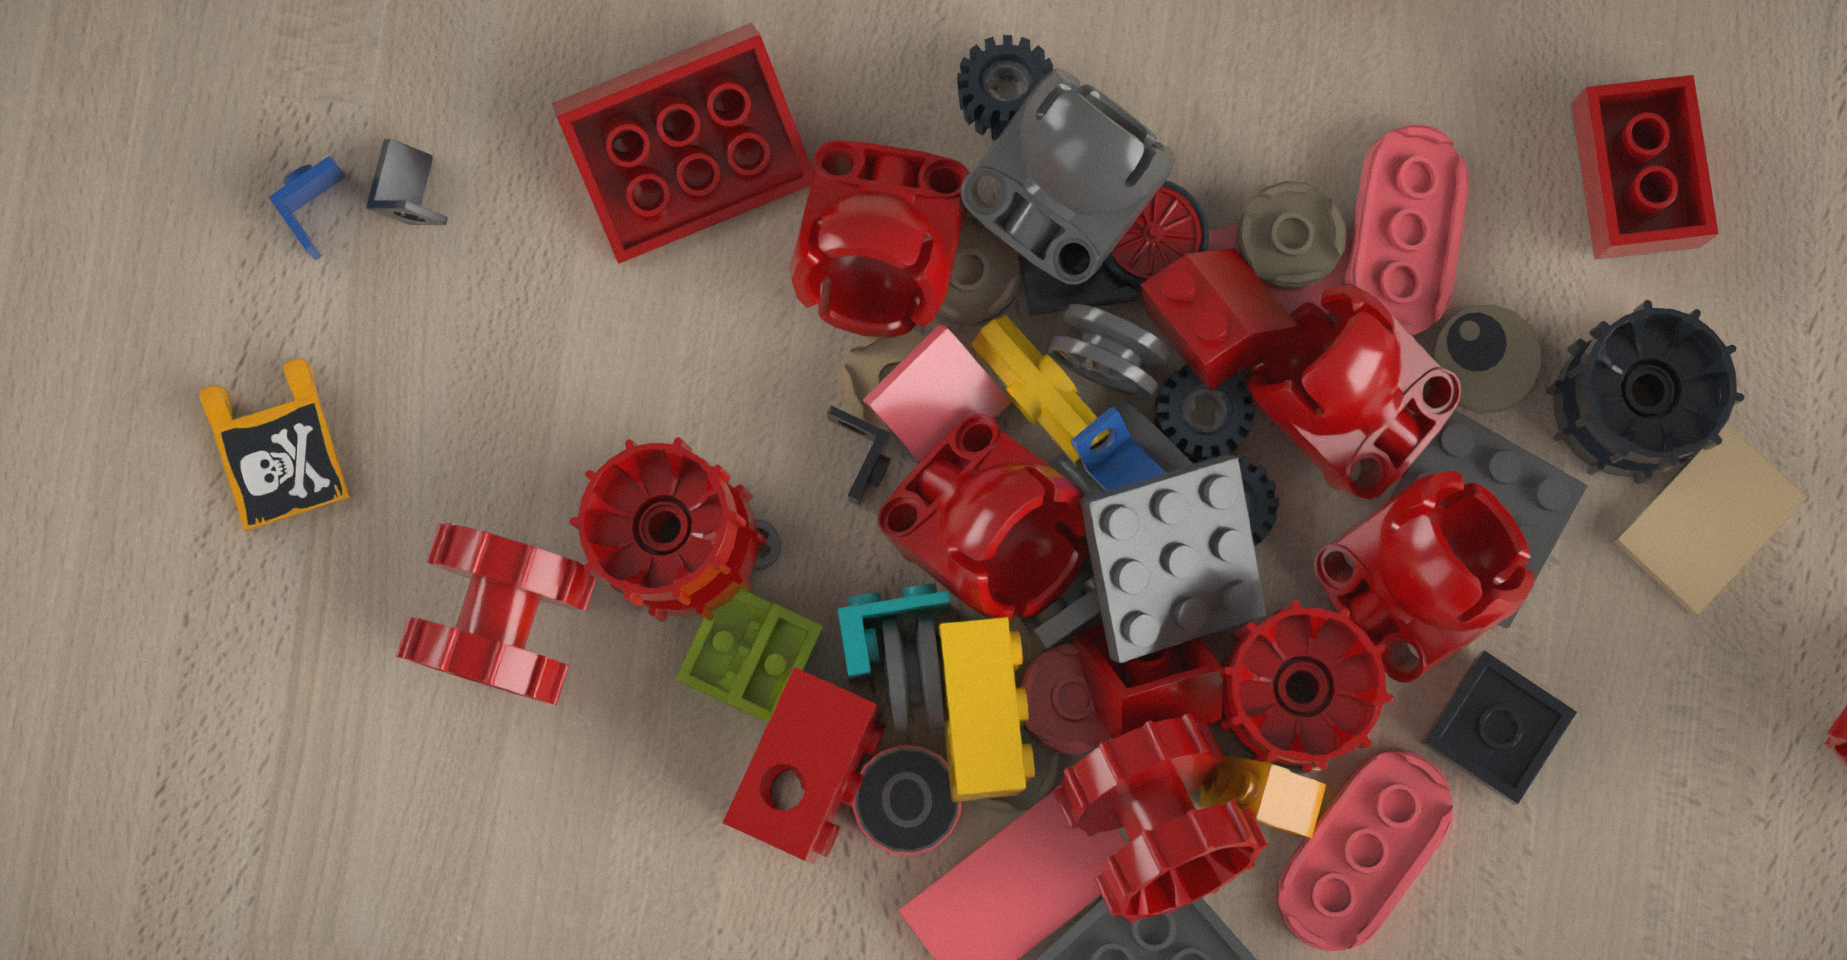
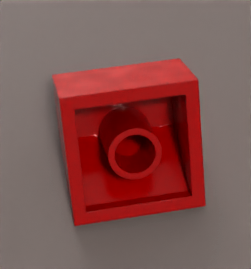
(1216, 313)
(1150, 686)

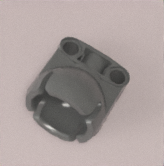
(1068, 174)

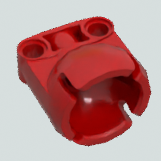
(878, 237)
(1354, 391)
(989, 521)
(1428, 571)

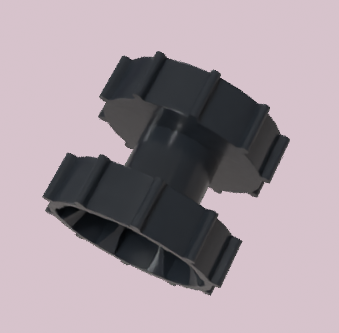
(1689, 383)

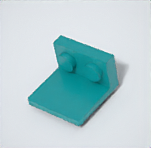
(867, 609)

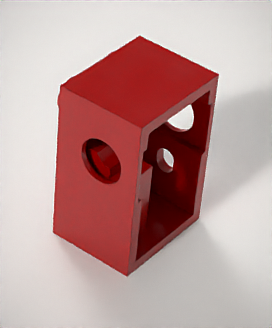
(822, 739)

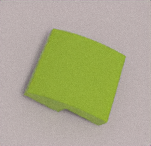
(748, 653)

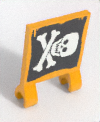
(278, 457)

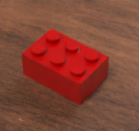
(1644, 167)

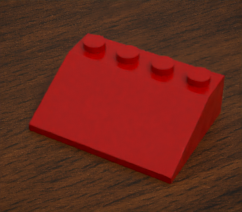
(685, 142)

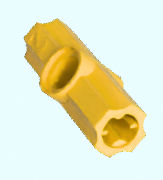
(1036, 385)

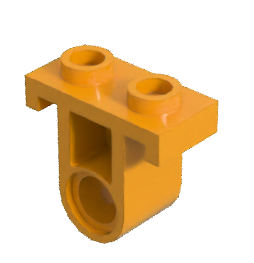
(1270, 791)

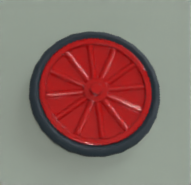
(1160, 235)

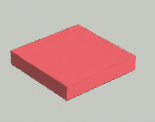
(934, 393)

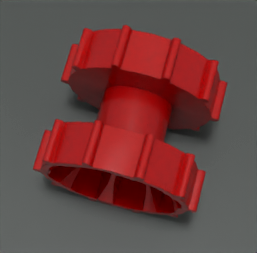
(631, 503)
(497, 612)
(1344, 678)
(1173, 848)

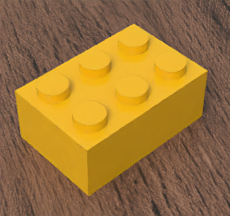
(983, 709)

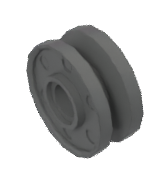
(1110, 351)
(913, 673)

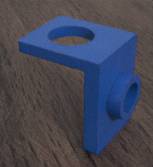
(301, 188)
(1118, 459)

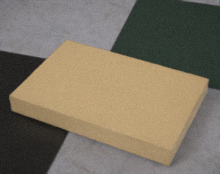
(1710, 520)

